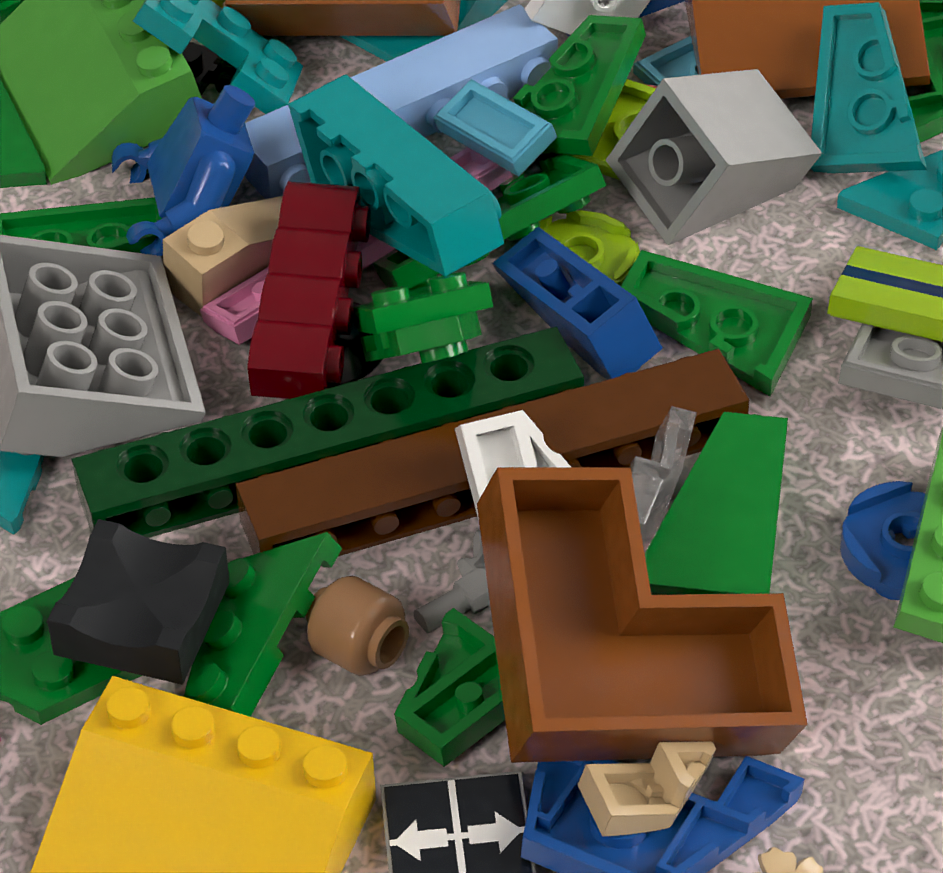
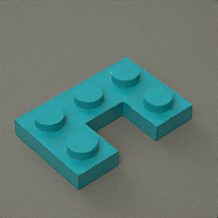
(263, 67)

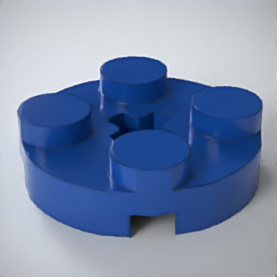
(870, 531)

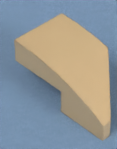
(644, 795)

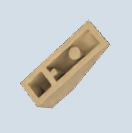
(220, 250)

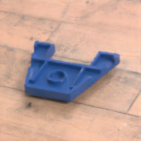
(705, 832)

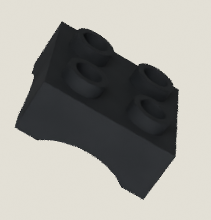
(139, 603)

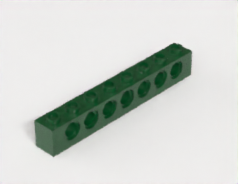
(194, 470)

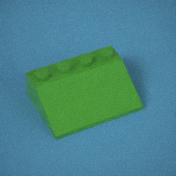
(89, 80)

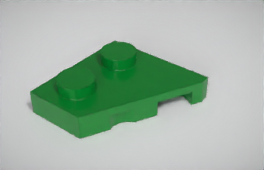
(432, 339)
(454, 692)

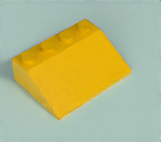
(202, 792)

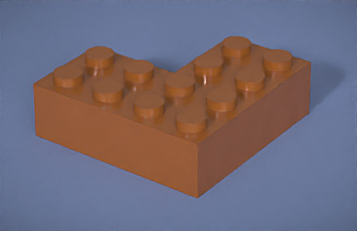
(601, 662)

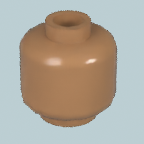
(357, 626)

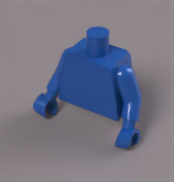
(193, 164)

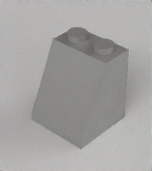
(710, 151)

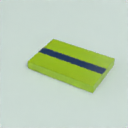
(890, 293)

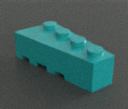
(414, 190)

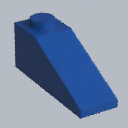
(587, 307)

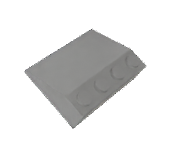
(88, 349)

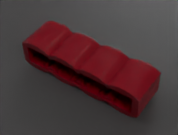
(307, 291)

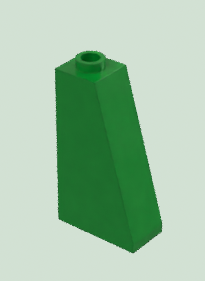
(725, 514)

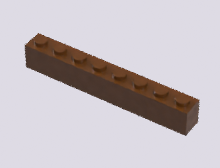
(422, 479)

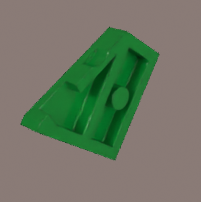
(442, 298)

